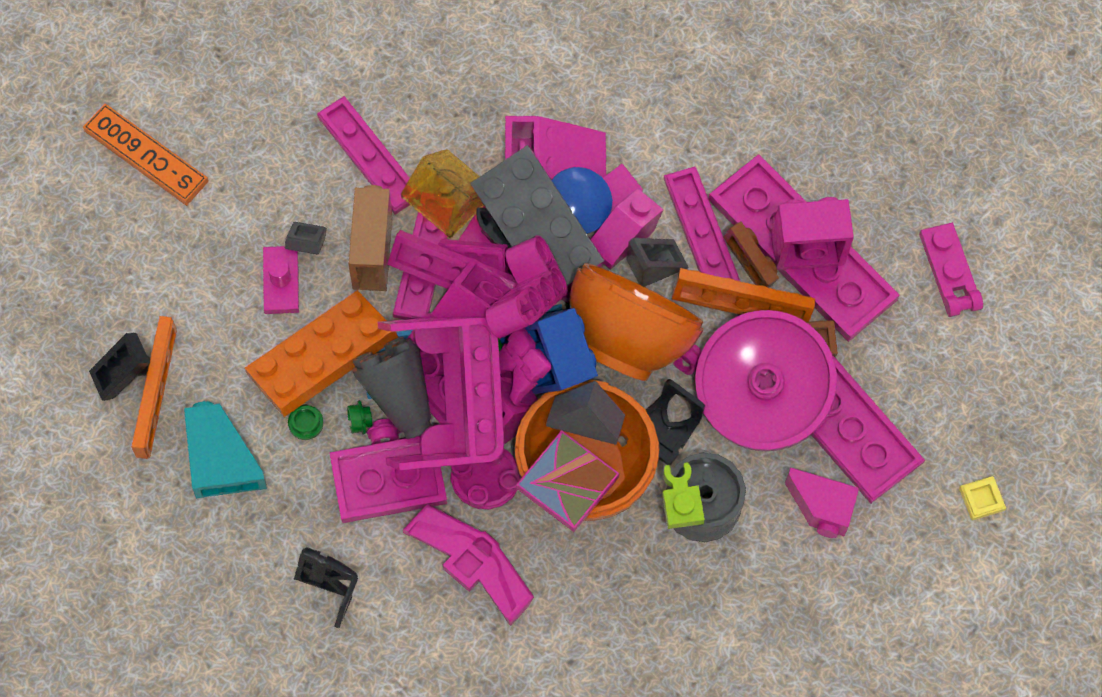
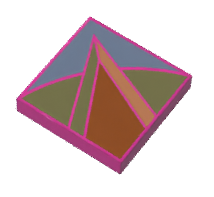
(567, 481)

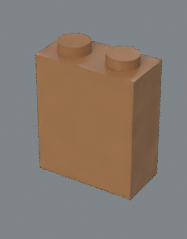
(370, 238)

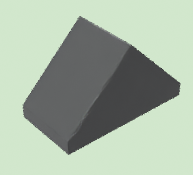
(654, 259)
(587, 413)

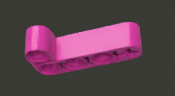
(537, 288)

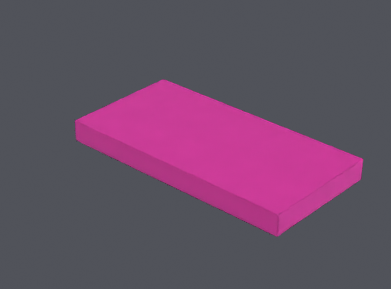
(865, 440)

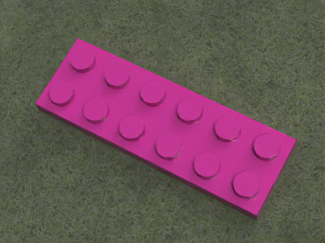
(845, 293)

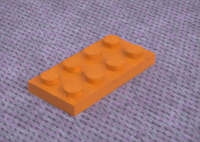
(319, 353)

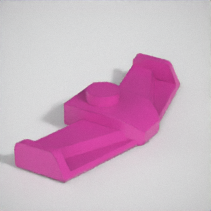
(473, 559)

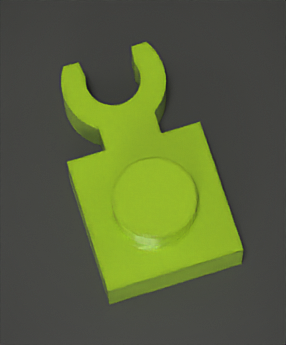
(681, 502)

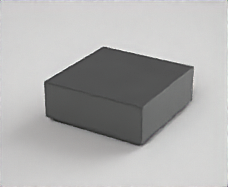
(305, 238)

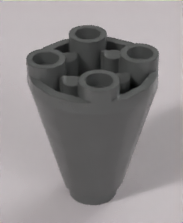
(397, 385)

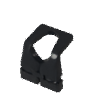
(673, 434)
(326, 574)

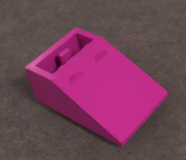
(556, 143)

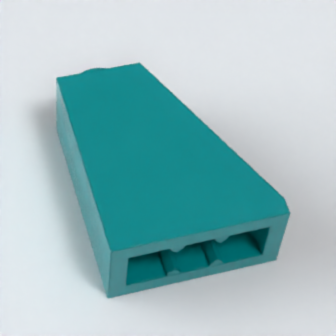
(218, 454)

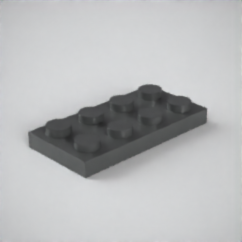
(530, 205)

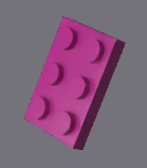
(373, 489)

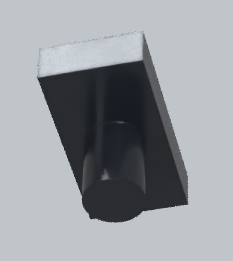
(120, 366)

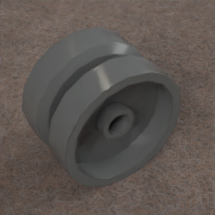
(726, 492)

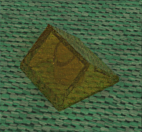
(443, 191)

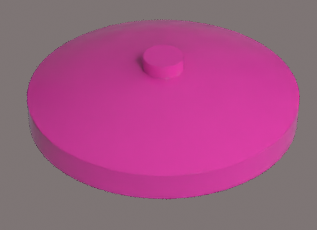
(766, 380)

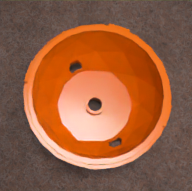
(630, 324)
(634, 461)

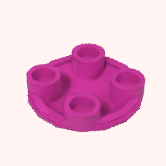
(487, 483)

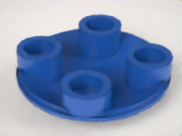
(586, 196)

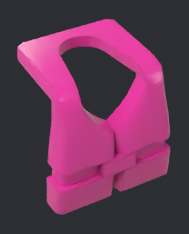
(522, 366)

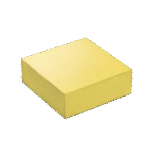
(982, 498)

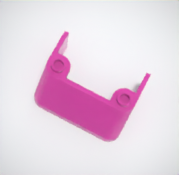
(471, 392)

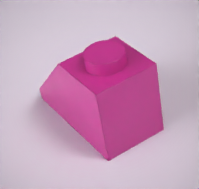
(630, 219)
(823, 501)

